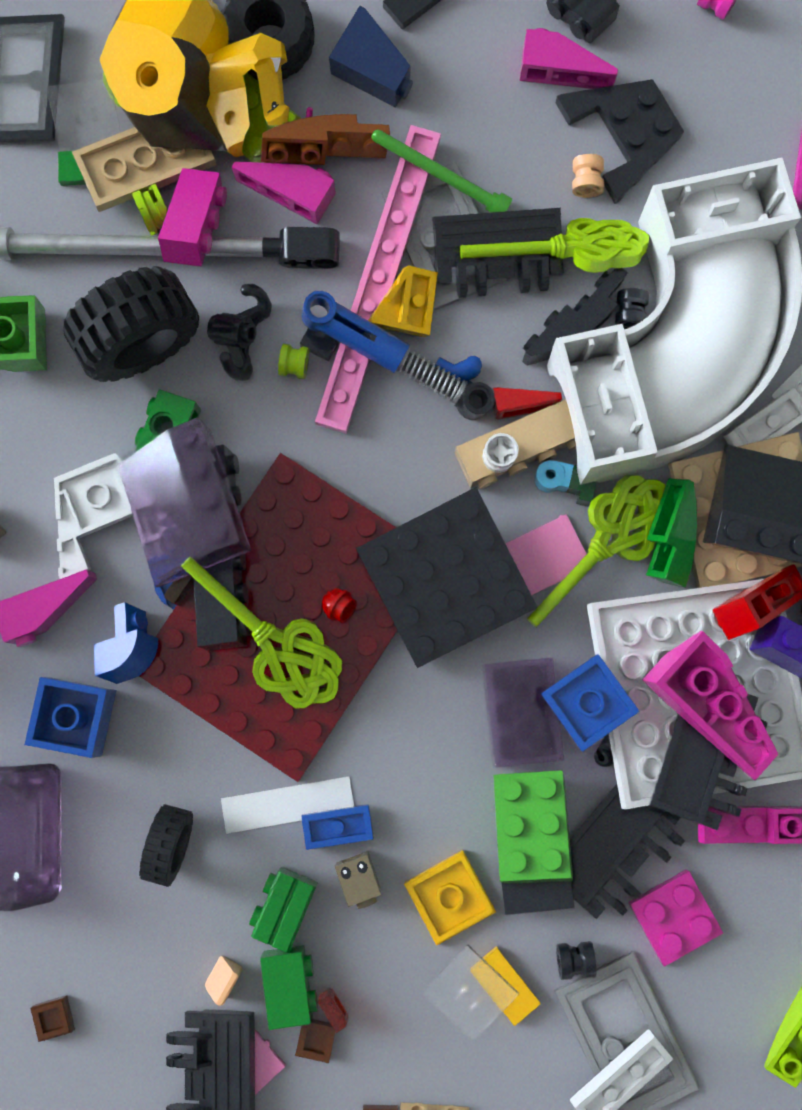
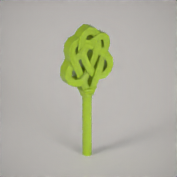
(590, 242)
(615, 520)
(306, 684)

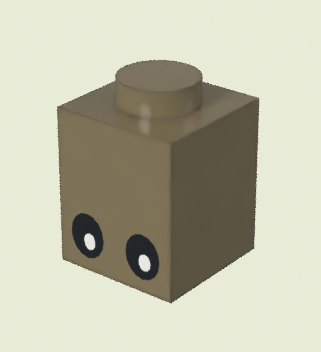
(358, 880)

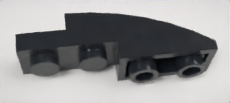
(587, 315)

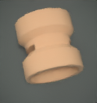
(588, 175)

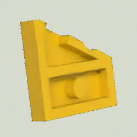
(408, 303)

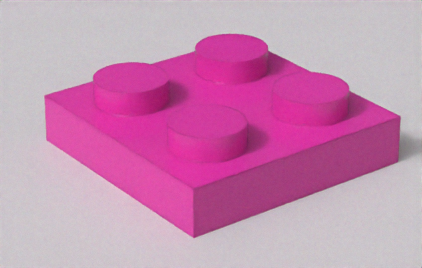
(675, 917)

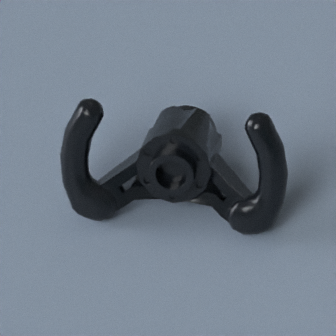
(239, 332)

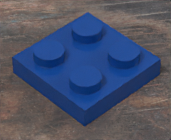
(590, 702)

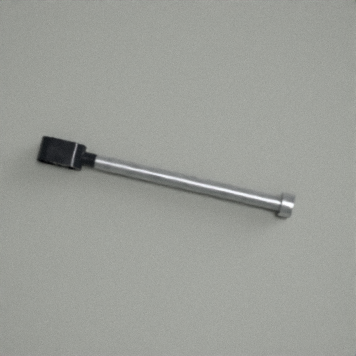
(295, 246)

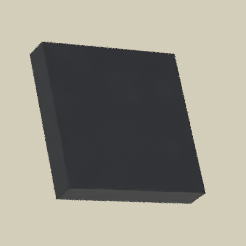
(537, 897)

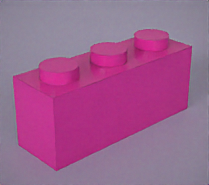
(192, 217)

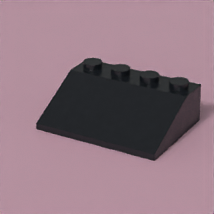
(757, 505)

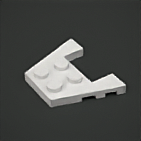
(86, 503)

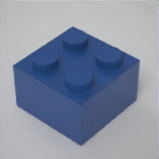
(70, 717)

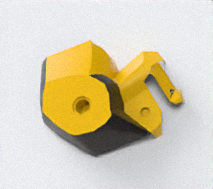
(184, 80)

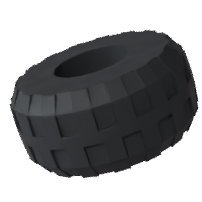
(290, 15)

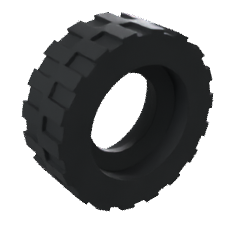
(166, 845)

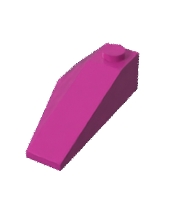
(706, 693)

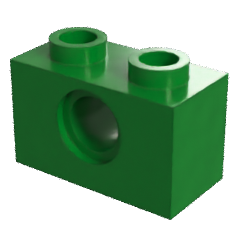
(162, 409)

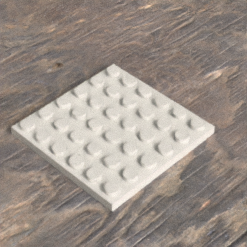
(634, 637)

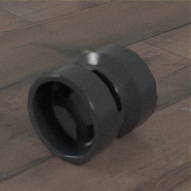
(631, 306)
(576, 960)

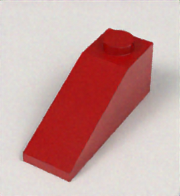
(759, 603)

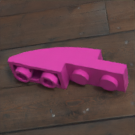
(756, 825)

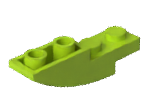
(786, 1050)

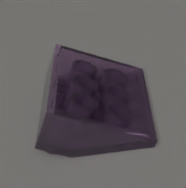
(182, 502)

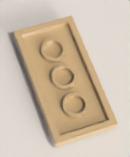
(129, 164)

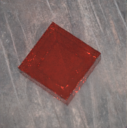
(333, 1009)

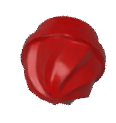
(338, 604)

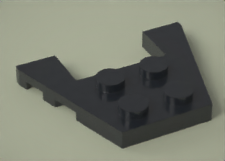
(636, 120)

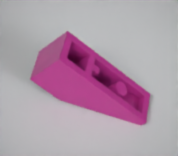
(560, 61)
(290, 185)
(38, 609)

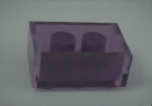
(518, 717)

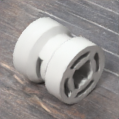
(504, 448)

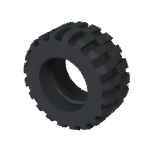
(130, 323)

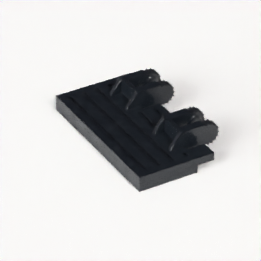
(493, 228)
(691, 775)
(611, 841)
(222, 1060)

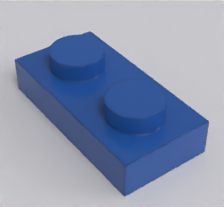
(337, 827)

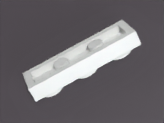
(624, 1075)

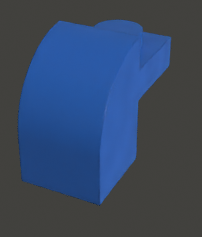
(129, 651)

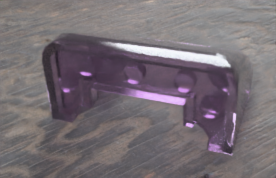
(30, 835)

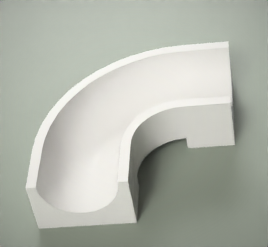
(718, 330)

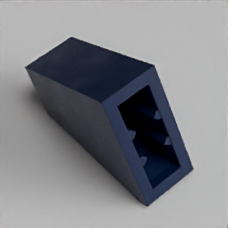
(371, 60)

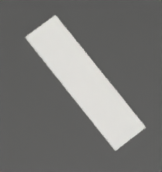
(285, 804)

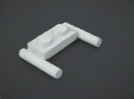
(771, 420)

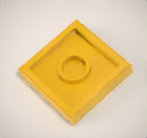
(449, 897)

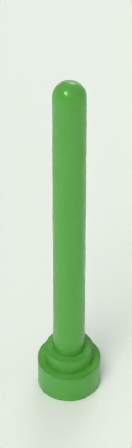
(493, 202)

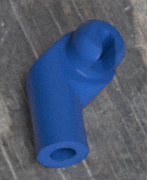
(466, 369)

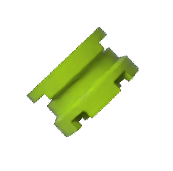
(151, 208)

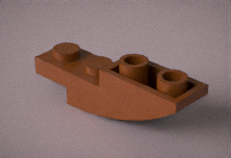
(320, 136)

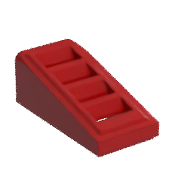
(519, 402)

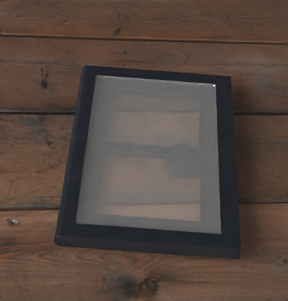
(28, 64)

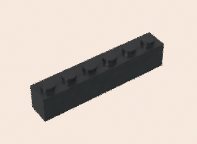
(214, 622)

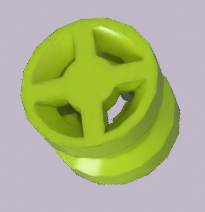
(293, 361)

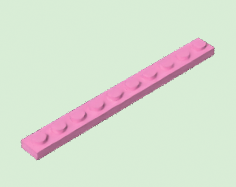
(377, 278)

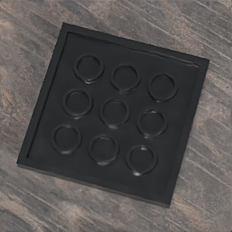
(446, 577)

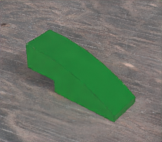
(674, 533)

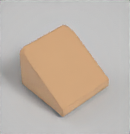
(222, 979)

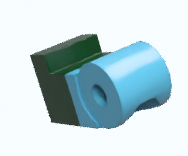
(563, 477)

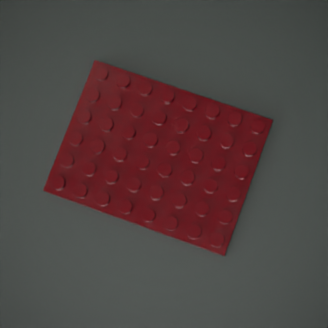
(301, 548)

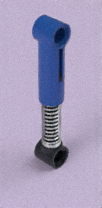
(393, 353)

